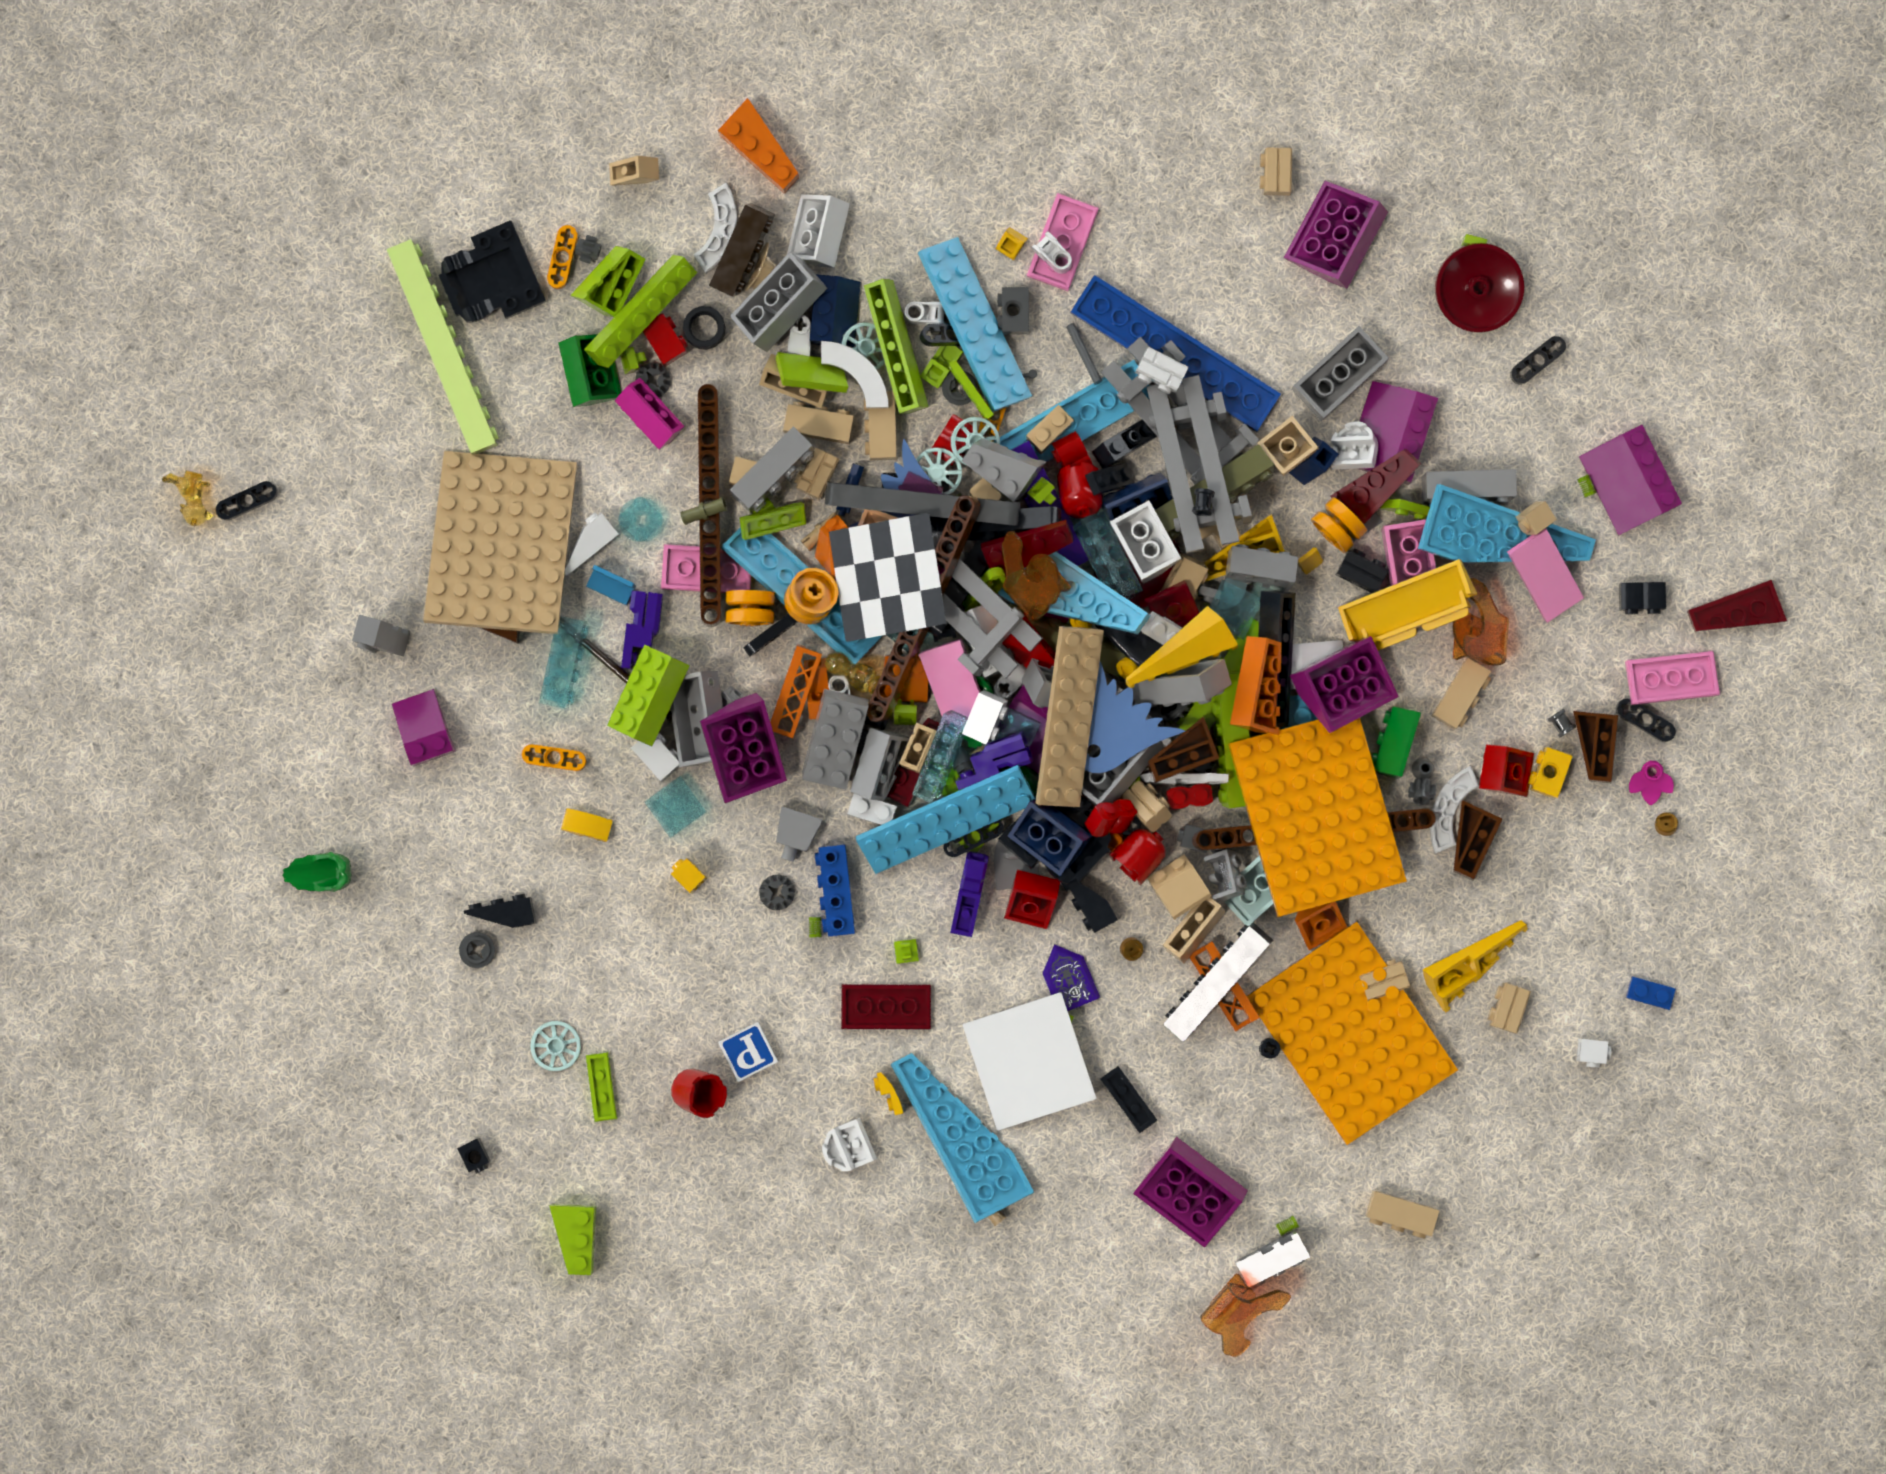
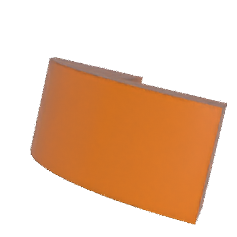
(818, 685)

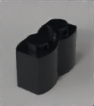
(1642, 596)

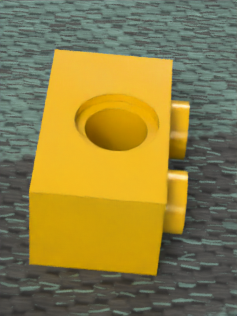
(1559, 762)
(688, 875)

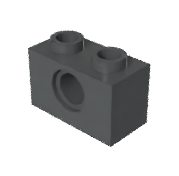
(1014, 297)

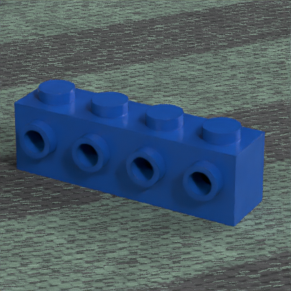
(836, 890)

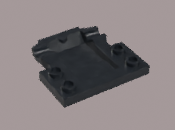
(491, 276)
(1087, 861)

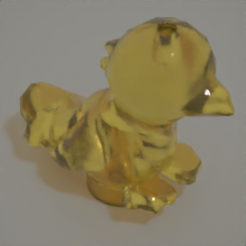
(191, 489)
(859, 675)

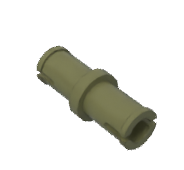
(703, 511)

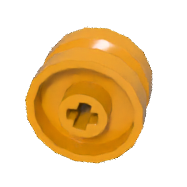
(1338, 525)
(811, 596)
(750, 607)

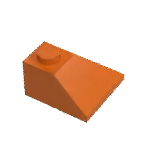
(823, 549)
(916, 685)
(1320, 924)

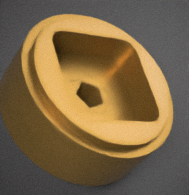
(1666, 824)
(1131, 949)

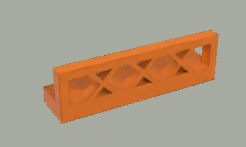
(786, 688)
(1237, 991)

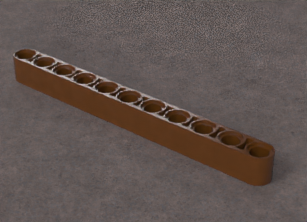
(711, 494)
(915, 642)
(1237, 839)

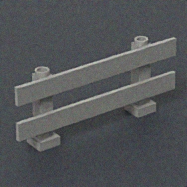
(1130, 392)
(1199, 413)
(986, 645)

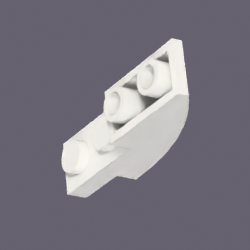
(1163, 630)

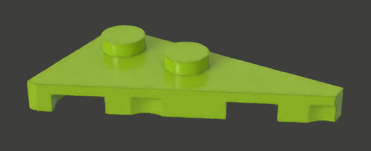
(1406, 508)

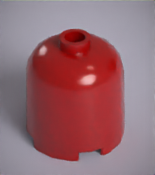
(1075, 491)
(1140, 854)
(698, 1092)

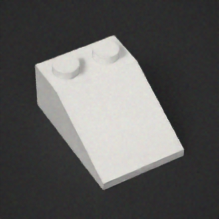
(1309, 653)

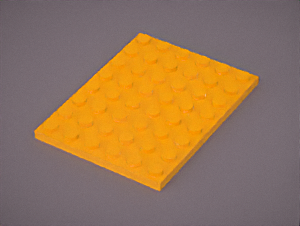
(1317, 815)
(1349, 1051)

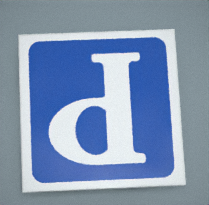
(748, 1052)

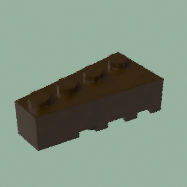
(741, 249)

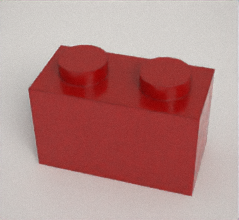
(664, 339)

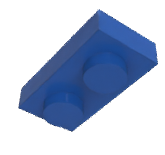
(1650, 993)

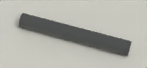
(1084, 353)

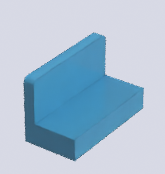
(610, 585)

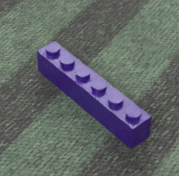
(1073, 552)

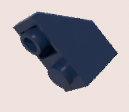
(1315, 464)

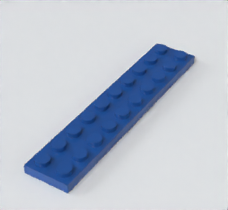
(1127, 320)

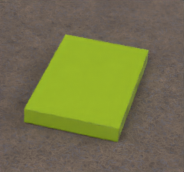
(809, 373)

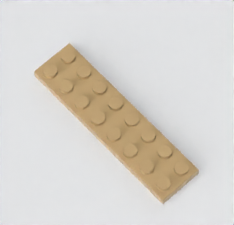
(1069, 716)

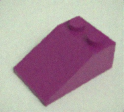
(423, 728)

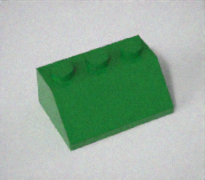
(585, 379)
(1395, 741)

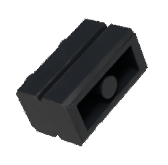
(1362, 571)

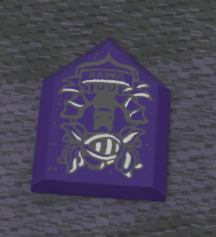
(1069, 975)

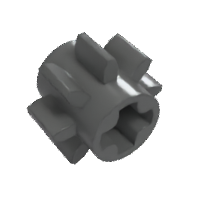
(588, 249)
(1421, 791)

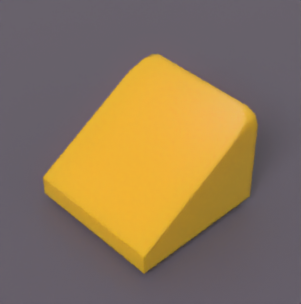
(1011, 243)
(1310, 561)

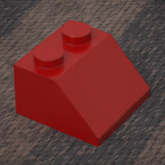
(1506, 770)
(1032, 899)

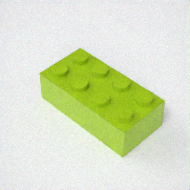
(648, 695)

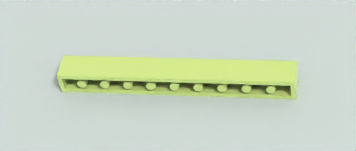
(442, 347)

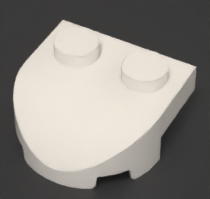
(1355, 446)
(848, 1146)

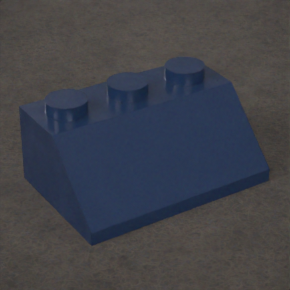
(835, 310)
(1152, 488)
(1049, 836)

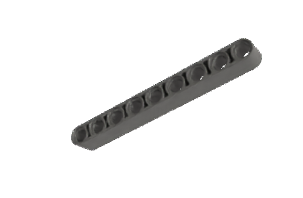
(916, 503)

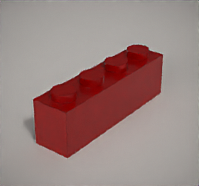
(1041, 652)

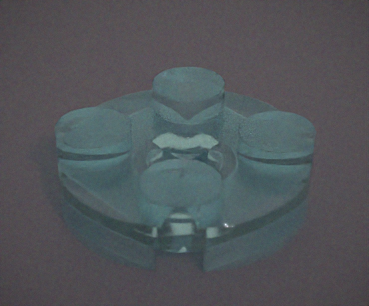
(640, 532)

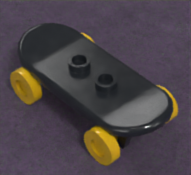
(1134, 646)

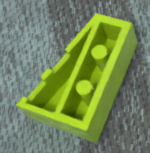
(610, 281)
(576, 1236)

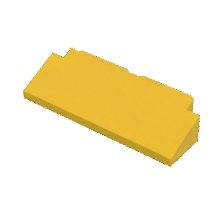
(1420, 601)

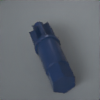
(853, 478)

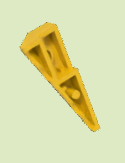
(1262, 535)
(1200, 638)
(1455, 972)

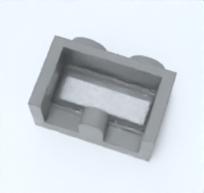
(1226, 875)

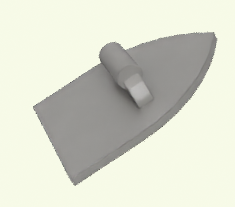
(1006, 866)

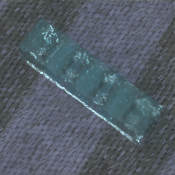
(1107, 555)
(550, 694)
(941, 757)

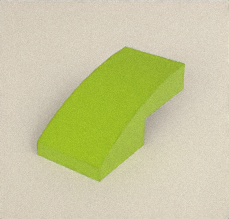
(938, 366)

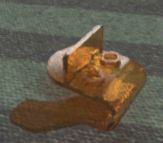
(1032, 587)
(1484, 637)
(1235, 1308)

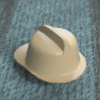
(762, 269)

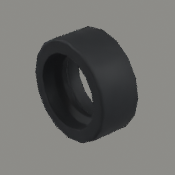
(693, 314)

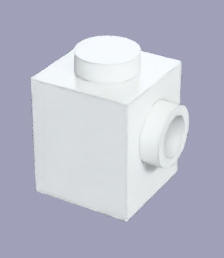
(1593, 1052)

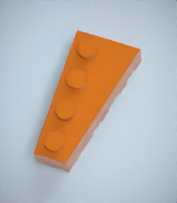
(755, 142)
(1258, 686)

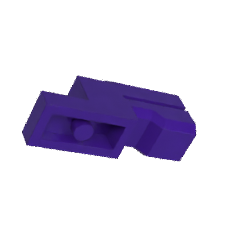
(636, 635)
(996, 755)
(969, 894)

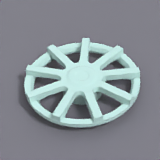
(864, 345)
(971, 437)
(938, 472)
(555, 1046)

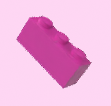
(649, 413)

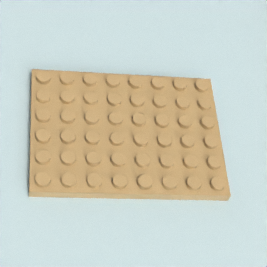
(500, 542)

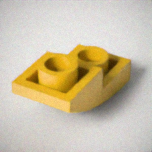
(586, 825)
(885, 1087)

